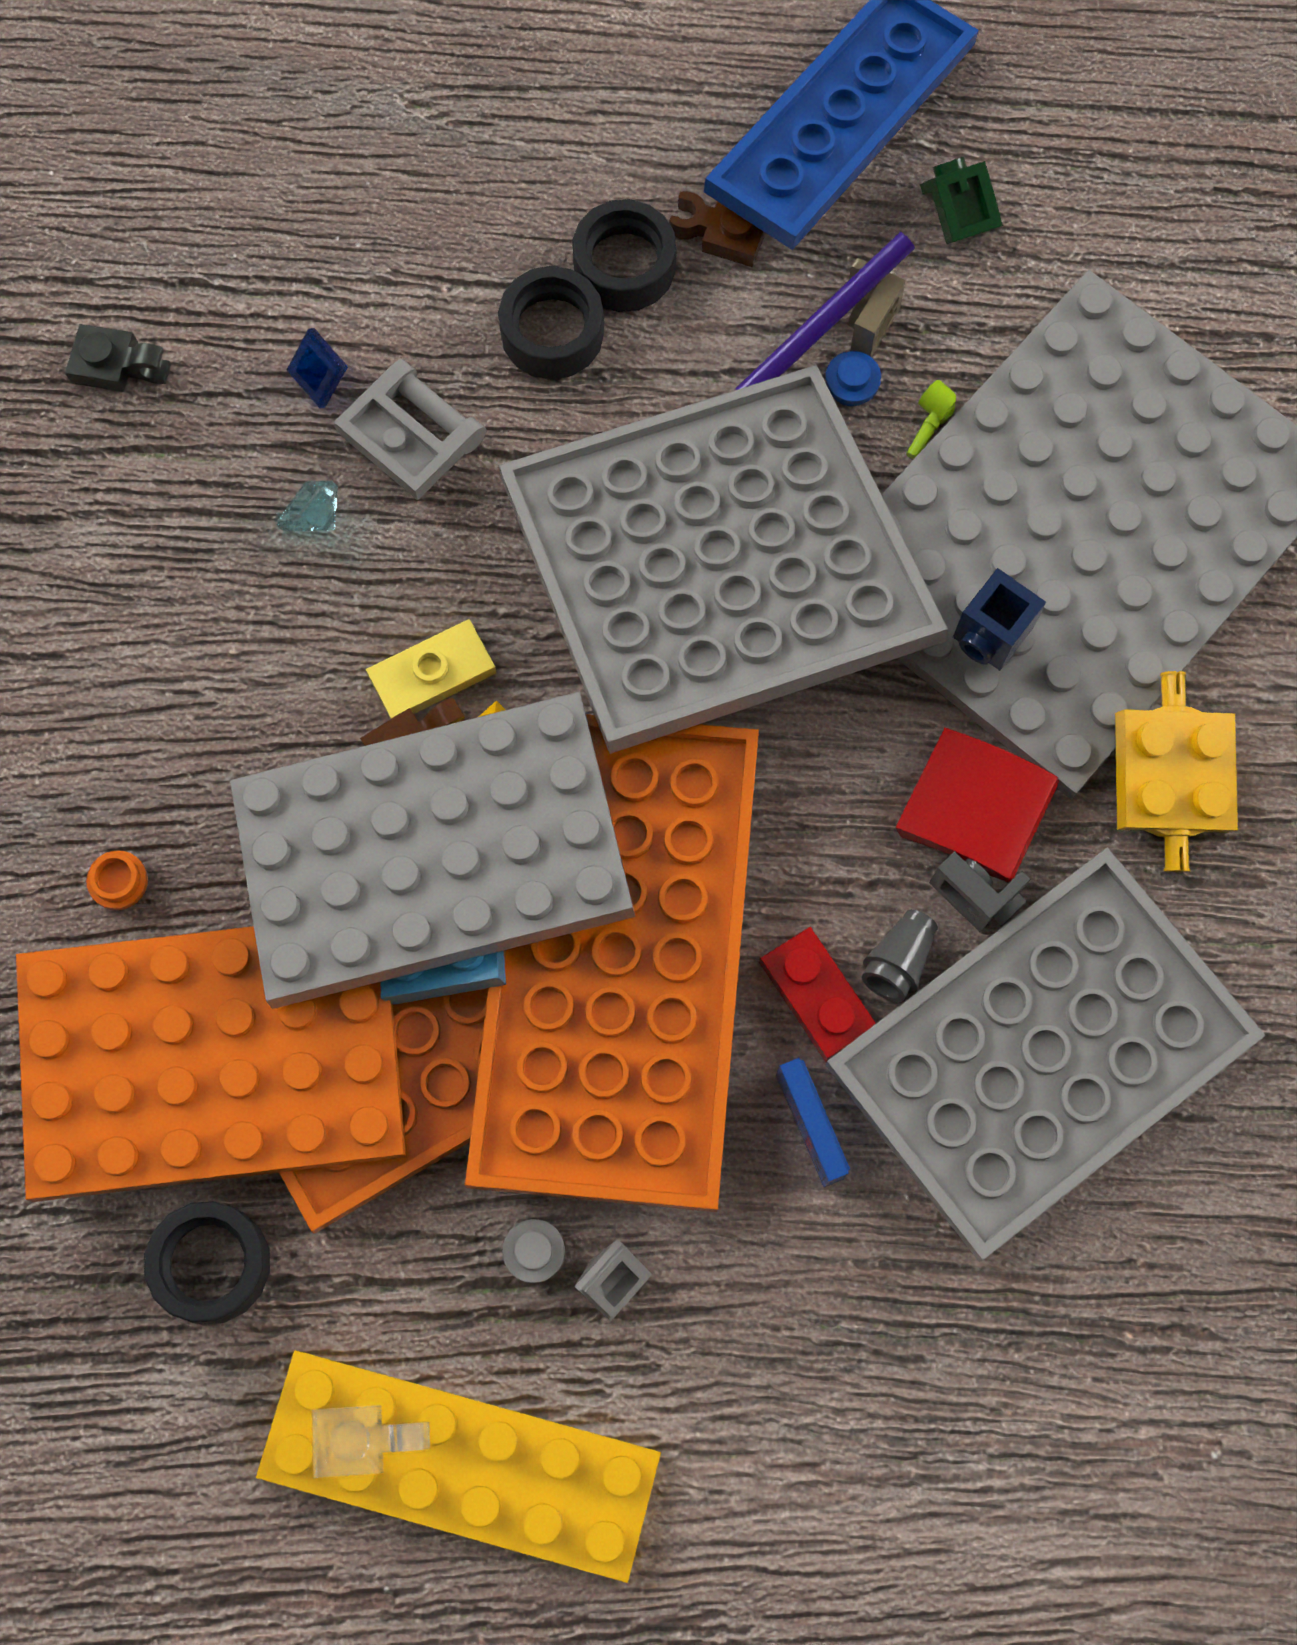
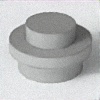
(533, 1251)

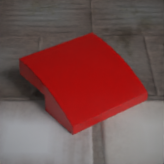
(978, 803)

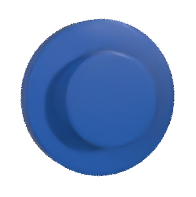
(853, 378)

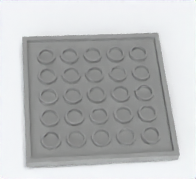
(719, 557)

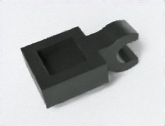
(111, 356)

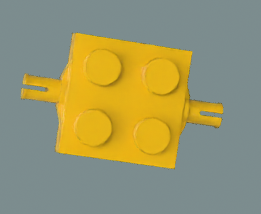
(1176, 771)

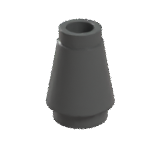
(900, 957)

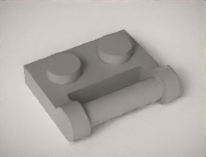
(400, 442)

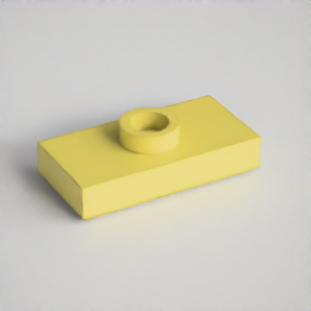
(432, 670)

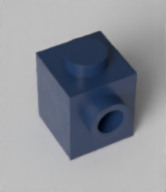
(997, 620)

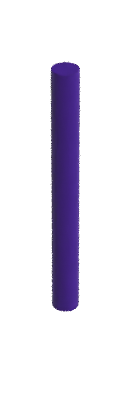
(832, 311)

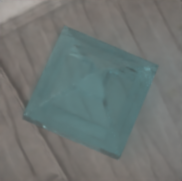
(311, 508)

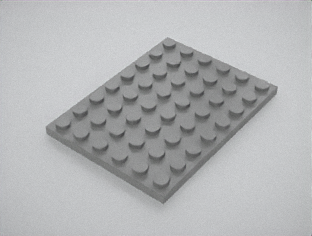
(1116, 490)

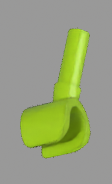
(940, 404)

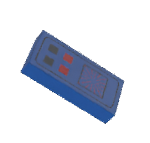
(812, 1122)

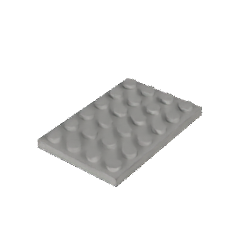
(428, 850)
(1043, 1053)

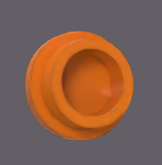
(117, 880)

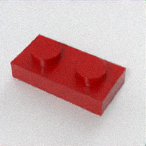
(817, 993)

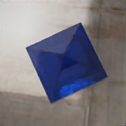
(317, 368)

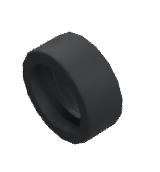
(632, 218)
(544, 285)
(162, 1246)

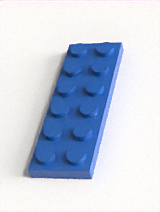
(839, 115)

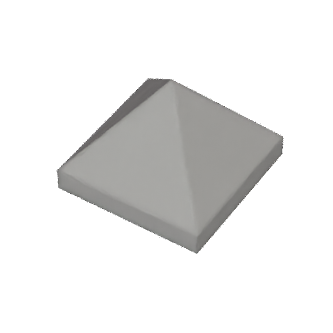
(612, 1279)

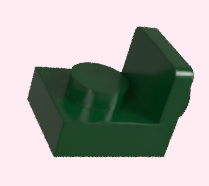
(963, 199)

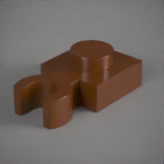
(722, 230)

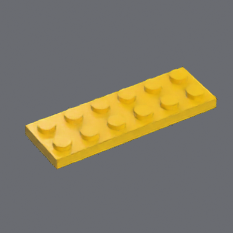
(486, 1469)

